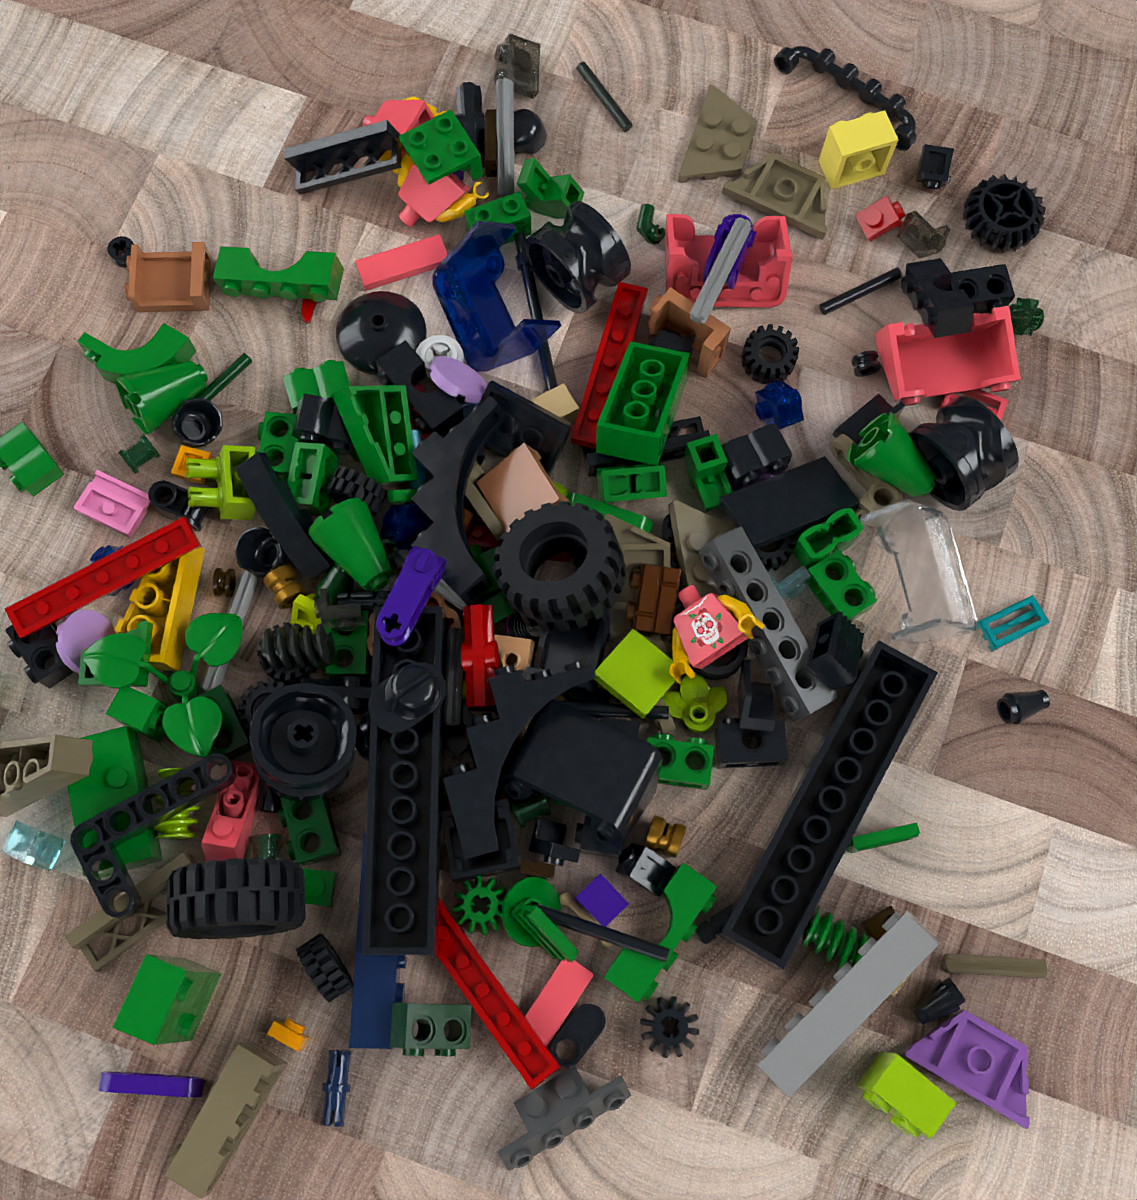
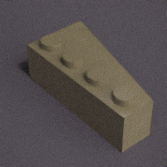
(39, 768)
(224, 1118)

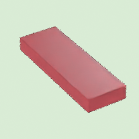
(401, 262)
(558, 999)

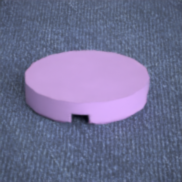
(457, 379)
(78, 633)

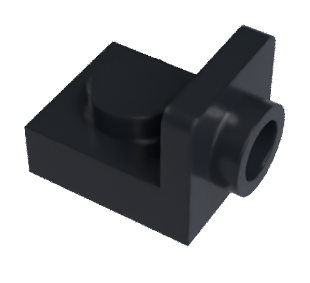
(645, 868)

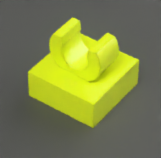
(304, 612)

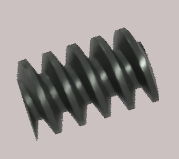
(297, 648)

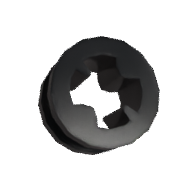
(117, 244)
(866, 363)

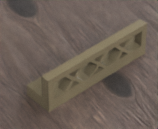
(102, 923)

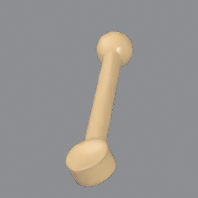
(567, 899)

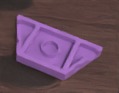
(977, 1062)

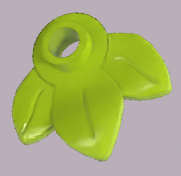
(696, 698)

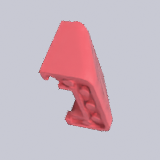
(763, 274)
(931, 366)

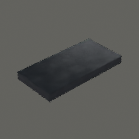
(788, 502)

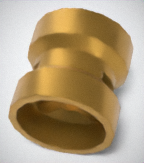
(284, 585)
(665, 836)

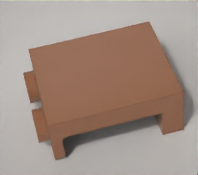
(169, 279)
(672, 313)
(518, 486)

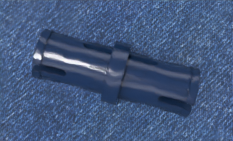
(336, 1088)

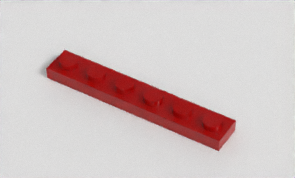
(617, 334)
(102, 577)
(493, 1002)

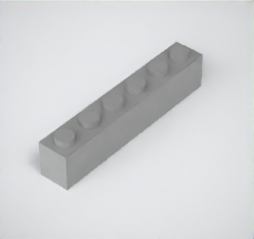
(848, 1002)

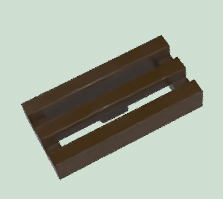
(490, 143)

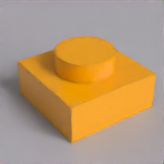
(179, 467)
(289, 1033)

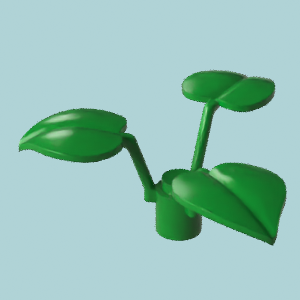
(196, 722)

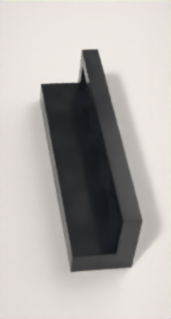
(345, 149)
(673, 448)

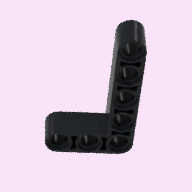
(141, 821)

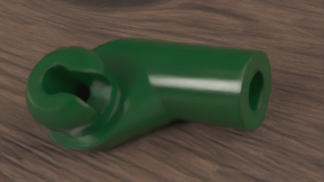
(646, 228)

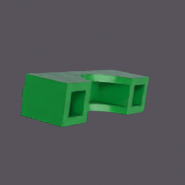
(313, 277)
(686, 896)

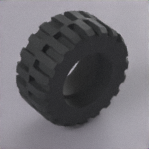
(552, 532)
(235, 898)

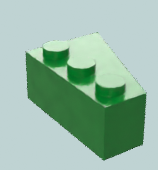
(380, 431)

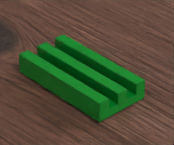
(883, 838)
(545, 932)

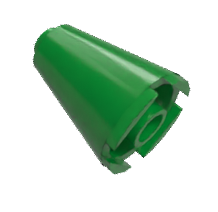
(159, 392)
(892, 456)
(353, 543)

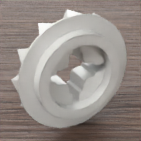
(439, 345)

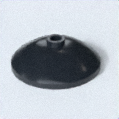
(364, 342)

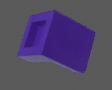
(601, 900)

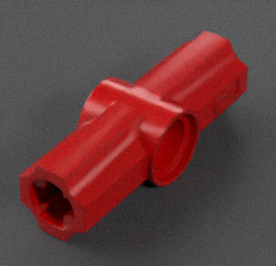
(479, 654)

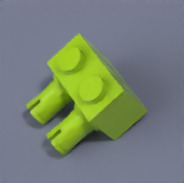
(230, 495)

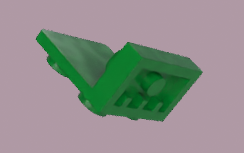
(442, 148)

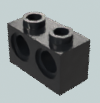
(978, 283)
(37, 653)

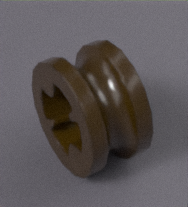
(224, 582)

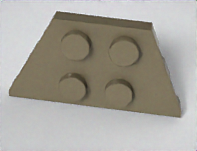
(719, 139)
(785, 190)
(691, 532)
(636, 548)

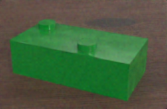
(642, 403)
(112, 778)
(166, 1000)

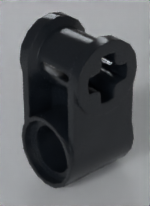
(178, 505)

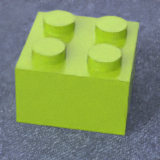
(906, 1094)

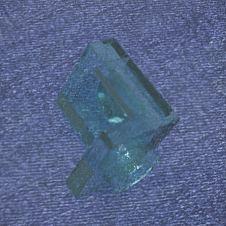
(793, 585)
(32, 846)

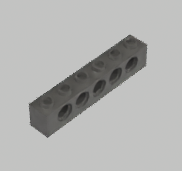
(781, 632)

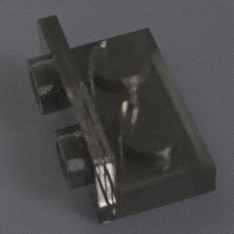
(520, 62)

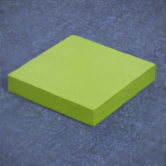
(636, 673)

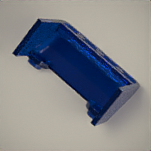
(475, 307)

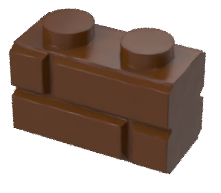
(654, 598)

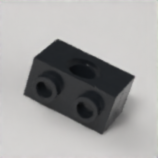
(734, 754)

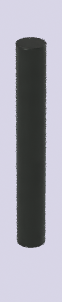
(603, 95)

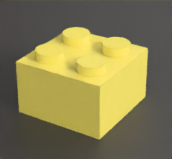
(858, 149)

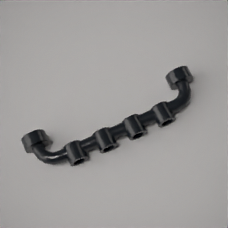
(846, 77)

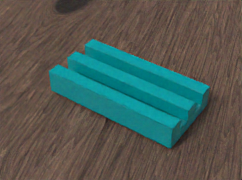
(989, 634)

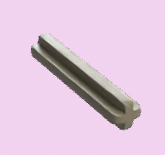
(994, 966)

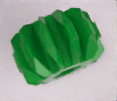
(479, 917)

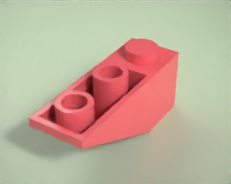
(233, 816)

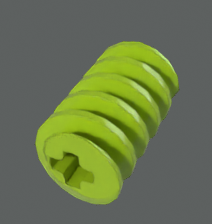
(177, 826)

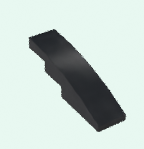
(283, 516)

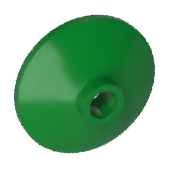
(527, 892)

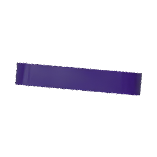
(151, 1084)

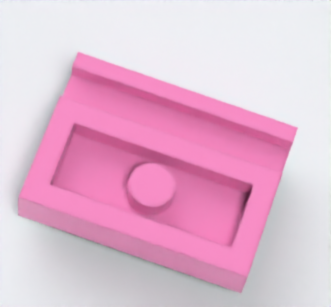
(113, 504)

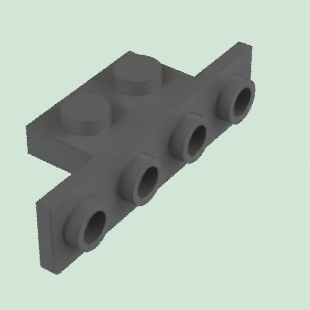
(557, 1111)

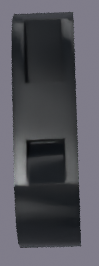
(581, 1028)

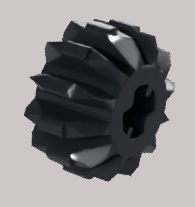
(681, 1025)

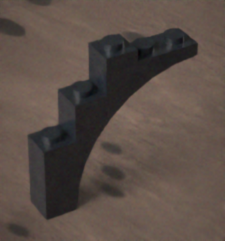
(442, 498)
(474, 788)

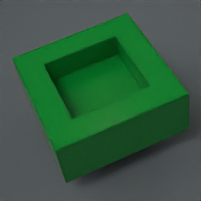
(319, 887)

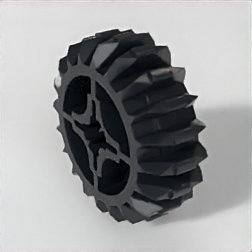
(995, 197)

